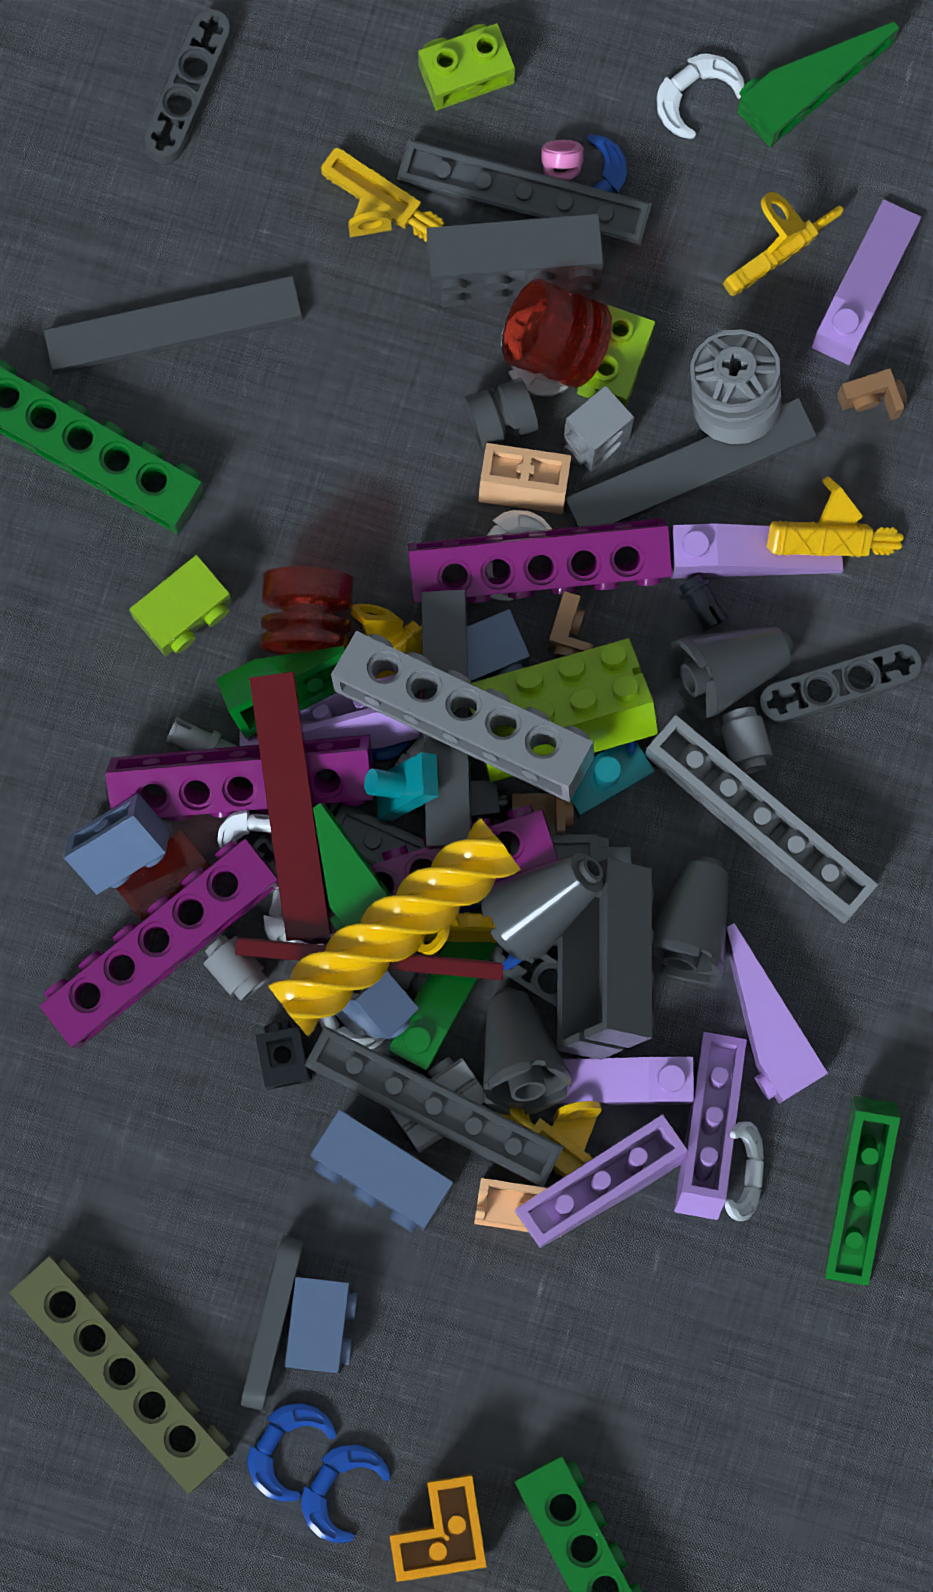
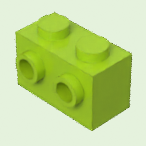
(466, 65)
(623, 357)
(182, 607)

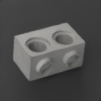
(597, 430)

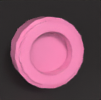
(562, 155)

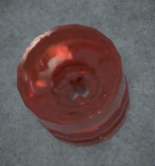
(556, 333)
(307, 607)

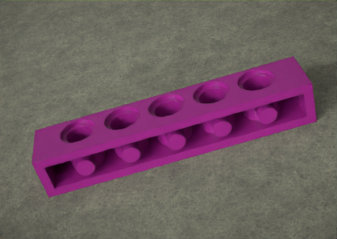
(517, 549)
(128, 775)
(529, 826)
(63, 1000)

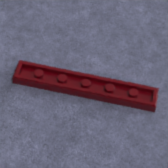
(290, 806)
(414, 963)

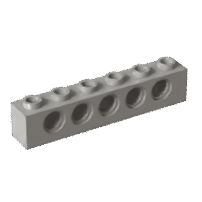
(554, 773)
(760, 819)

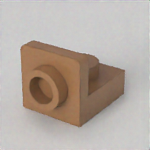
(866, 392)
(567, 621)
(556, 810)

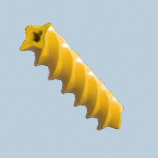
(394, 927)

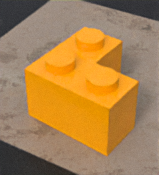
(452, 1542)

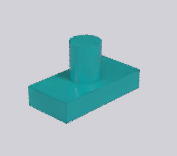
(609, 776)
(403, 786)

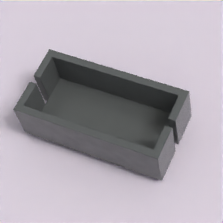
(504, 256)
(608, 967)

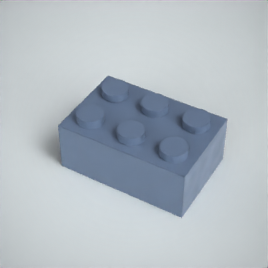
(380, 1172)

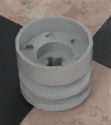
(736, 386)

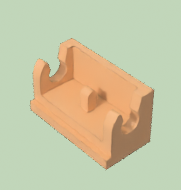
(524, 478)
(498, 1203)

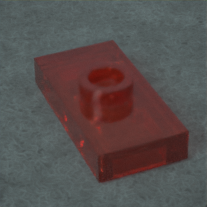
(165, 877)

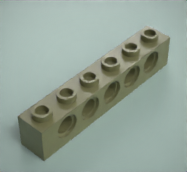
(37, 1296)

